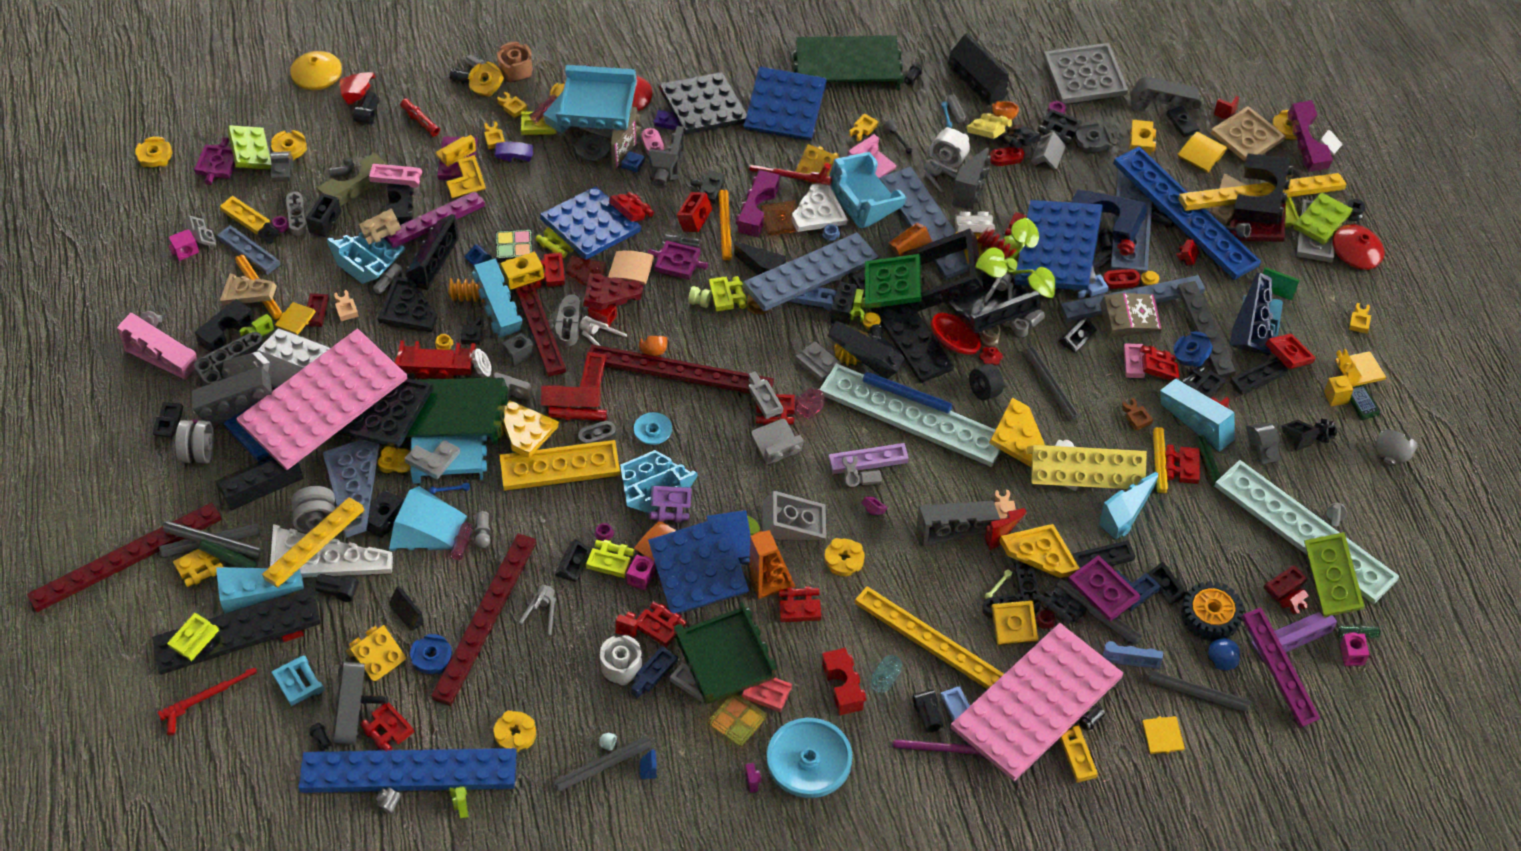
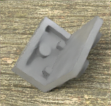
(776, 441)

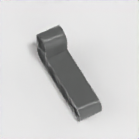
(1164, 92)
(210, 366)
(348, 702)

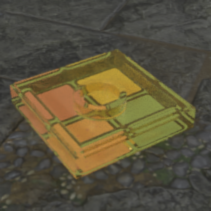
(737, 719)

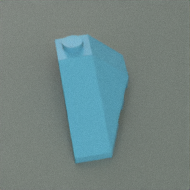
(1123, 507)

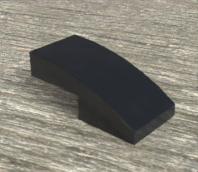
(168, 420)

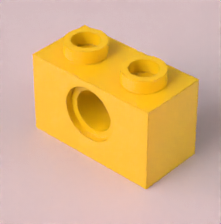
(1142, 136)
(522, 270)

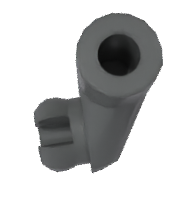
(344, 169)

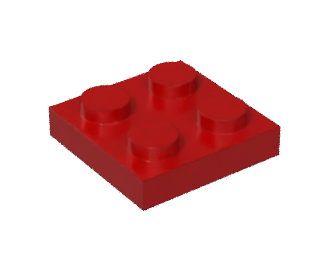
(1290, 351)

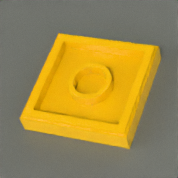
(1014, 623)

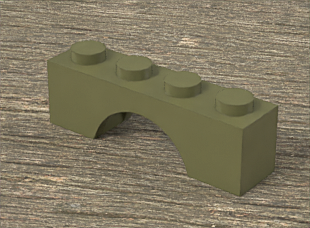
(352, 188)

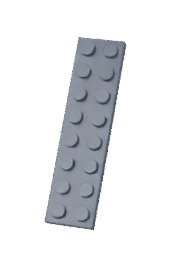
(923, 210)
(1139, 259)
(809, 271)

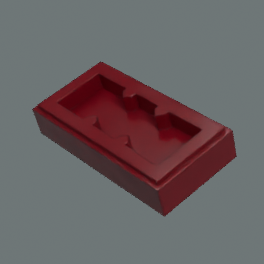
(319, 304)
(1285, 583)

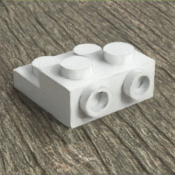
(976, 223)

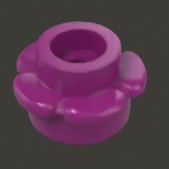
(280, 223)
(603, 528)

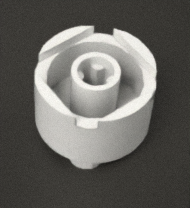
(950, 147)
(620, 659)

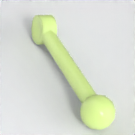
(1007, 574)

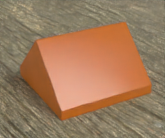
(909, 239)

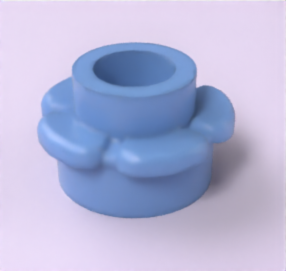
(831, 232)

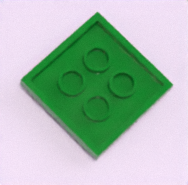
(892, 281)

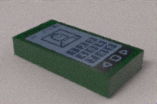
(1363, 403)

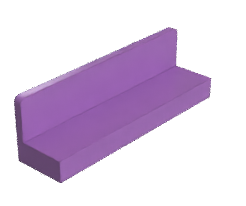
(1303, 631)

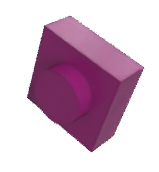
(874, 506)
(753, 777)

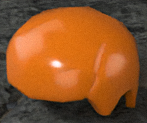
(1005, 109)
(653, 345)

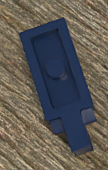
(653, 671)

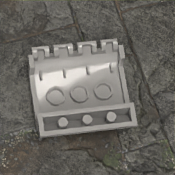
(289, 355)

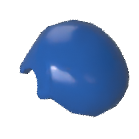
(1224, 653)

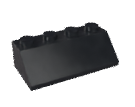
(979, 70)
(433, 252)
(256, 482)

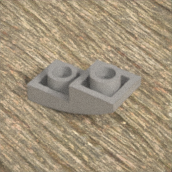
(199, 231)

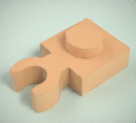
(345, 307)
(1003, 504)

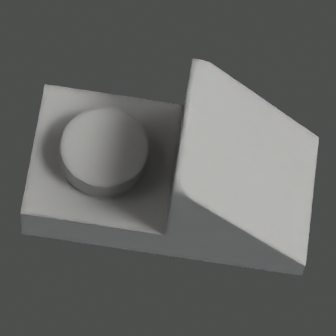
(516, 387)

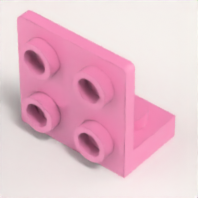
(870, 145)

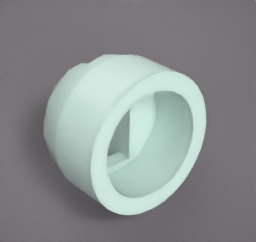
(608, 741)

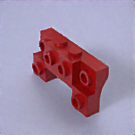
(434, 362)

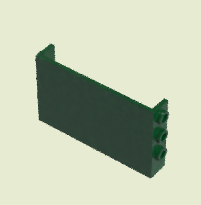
(850, 58)
(462, 408)

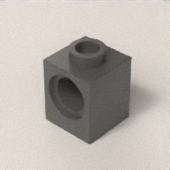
(518, 349)

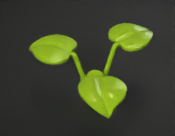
(994, 265)

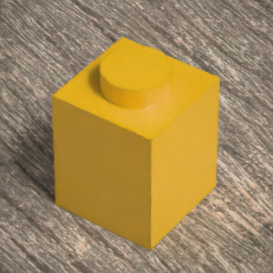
(1338, 390)

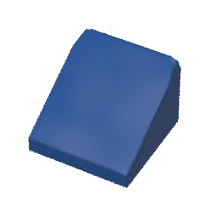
(477, 255)
(648, 765)

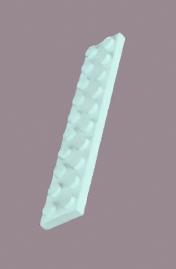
(944, 429)
(1299, 524)

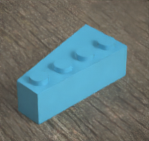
(496, 298)

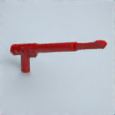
(813, 177)
(178, 709)

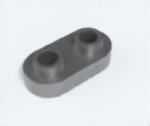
(596, 433)

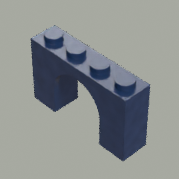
(1130, 212)

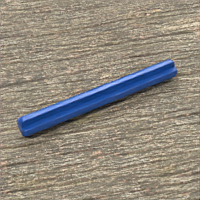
(907, 392)

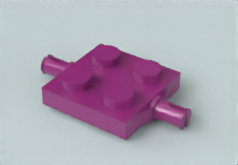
(215, 161)
(678, 260)

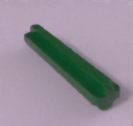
(1208, 459)
(226, 555)

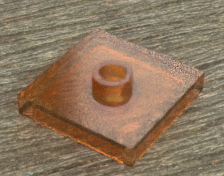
(778, 217)

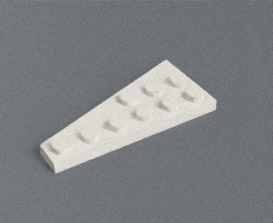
(334, 558)

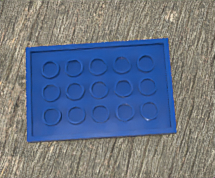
(1065, 242)

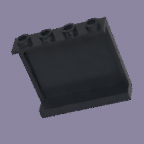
(998, 309)

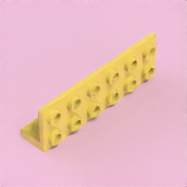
(1086, 466)

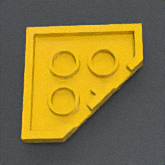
(527, 428)
(1016, 432)
(1042, 549)

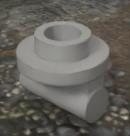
(151, 318)
(1336, 513)
(388, 799)

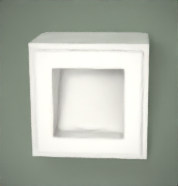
(1332, 142)

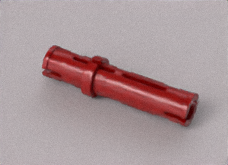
(408, 107)
(577, 413)

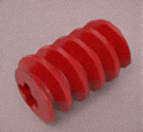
(990, 241)

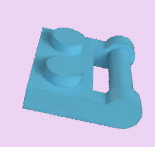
(292, 684)

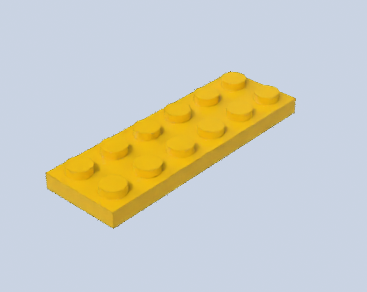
(560, 465)

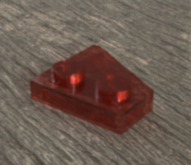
(581, 268)

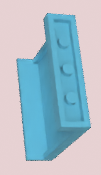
(597, 97)
(468, 461)

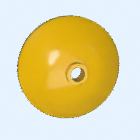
(316, 70)

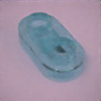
(886, 671)

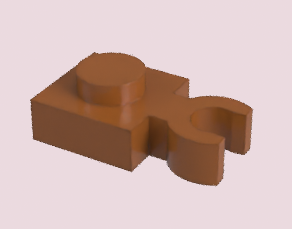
(1136, 416)

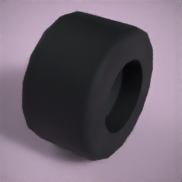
(986, 381)

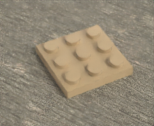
(1247, 133)

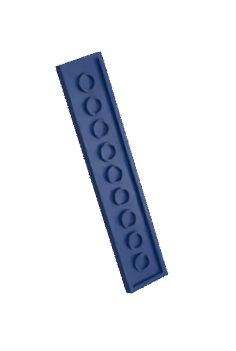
(1197, 224)
(408, 770)

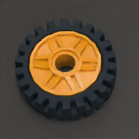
(1216, 624)

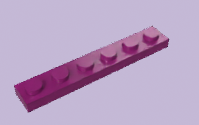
(423, 223)
(1280, 667)

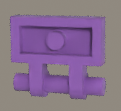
(670, 497)

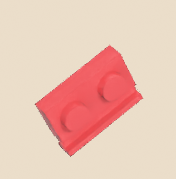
(769, 694)

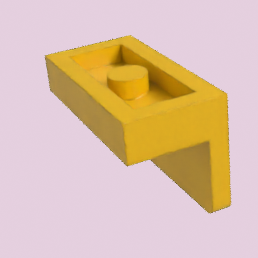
(457, 150)

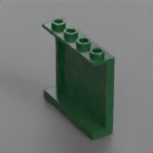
(725, 654)

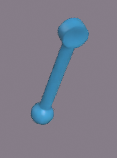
(944, 105)

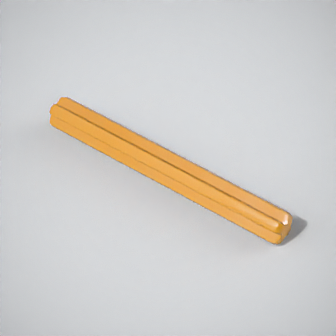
(725, 225)
(248, 271)

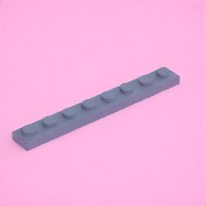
(1162, 292)

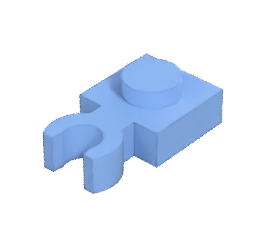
(1094, 289)

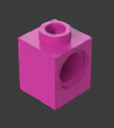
(183, 245)
(641, 579)
(1353, 656)

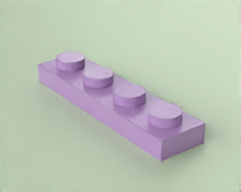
(870, 458)

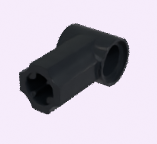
(366, 111)
(342, 588)
(927, 706)

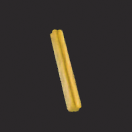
(1160, 460)

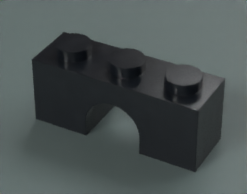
(403, 201)
(234, 315)

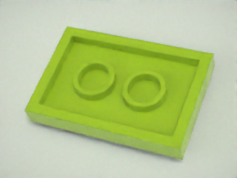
(249, 147)
(1322, 218)

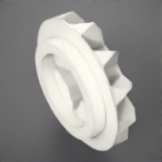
(481, 363)

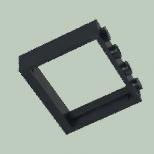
(942, 248)

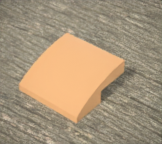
(631, 266)

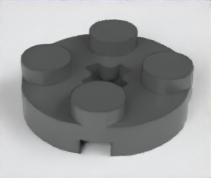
(1100, 141)

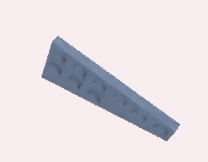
(352, 476)

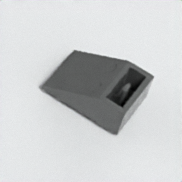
(970, 180)

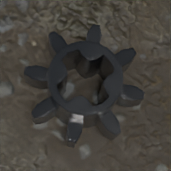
(1327, 430)

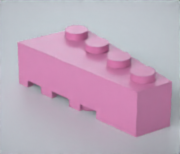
(156, 347)

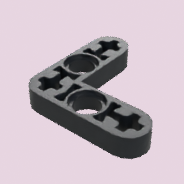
(1023, 594)

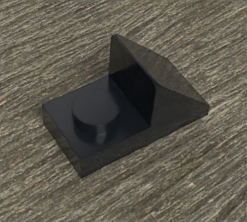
(1302, 433)

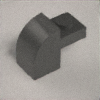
(281, 166)
(1265, 438)

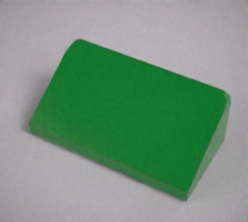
(1282, 284)

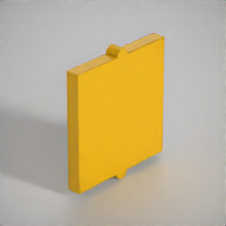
(295, 318)
(1163, 735)

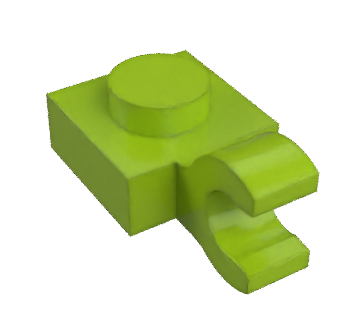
(859, 303)
(261, 325)
(459, 800)

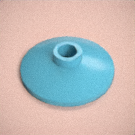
(652, 422)

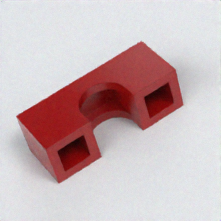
(570, 396)
(839, 665)

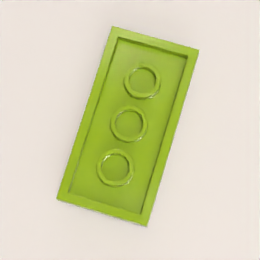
(1334, 574)

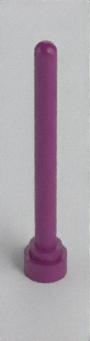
(932, 746)

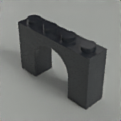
(1269, 207)

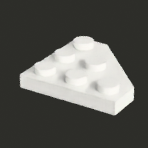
(818, 209)

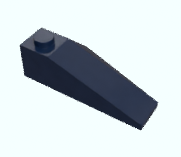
(1253, 321)

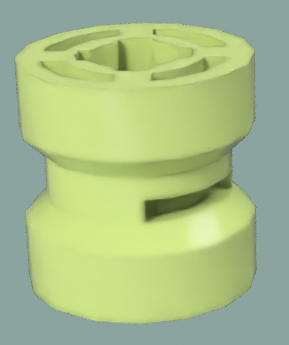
(699, 297)

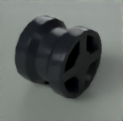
(1357, 209)

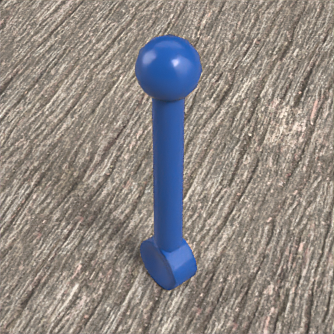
(465, 486)

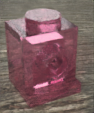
(810, 402)

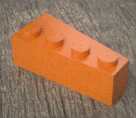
(767, 566)

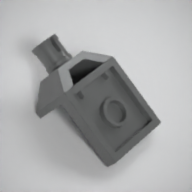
(667, 164)

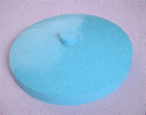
(809, 757)

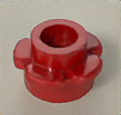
(1126, 247)

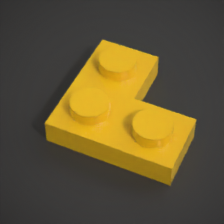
(470, 180)

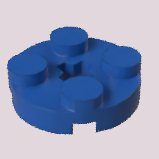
(1194, 357)
(433, 664)

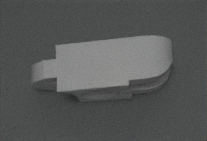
(568, 320)

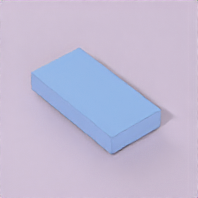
(954, 702)

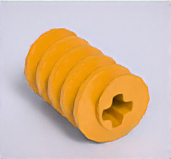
(460, 291)

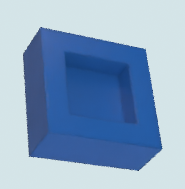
(633, 161)

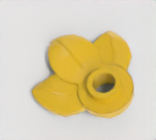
(393, 460)

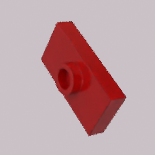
(593, 369)

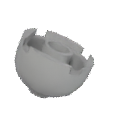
(1394, 447)

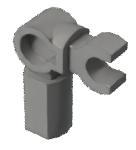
(1021, 326)
(852, 478)

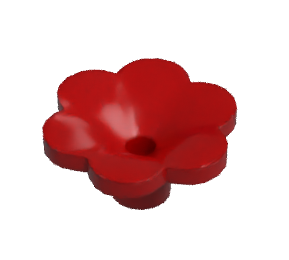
(991, 356)

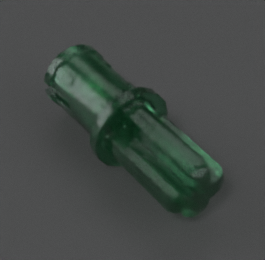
(1369, 631)

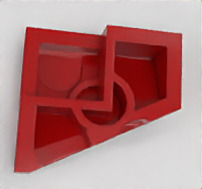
(355, 86)
(1002, 527)

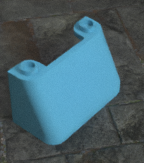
(862, 191)

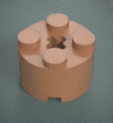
(515, 61)

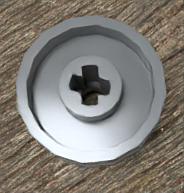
(194, 441)
(311, 506)

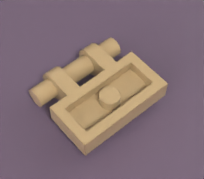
(380, 226)

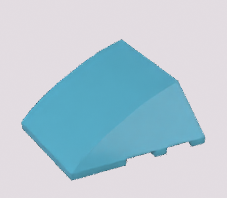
(362, 259)
(649, 471)
(426, 523)

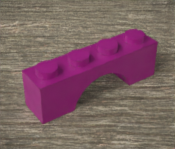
(1315, 155)
(763, 188)

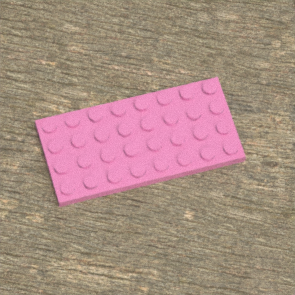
(321, 399)
(1036, 701)

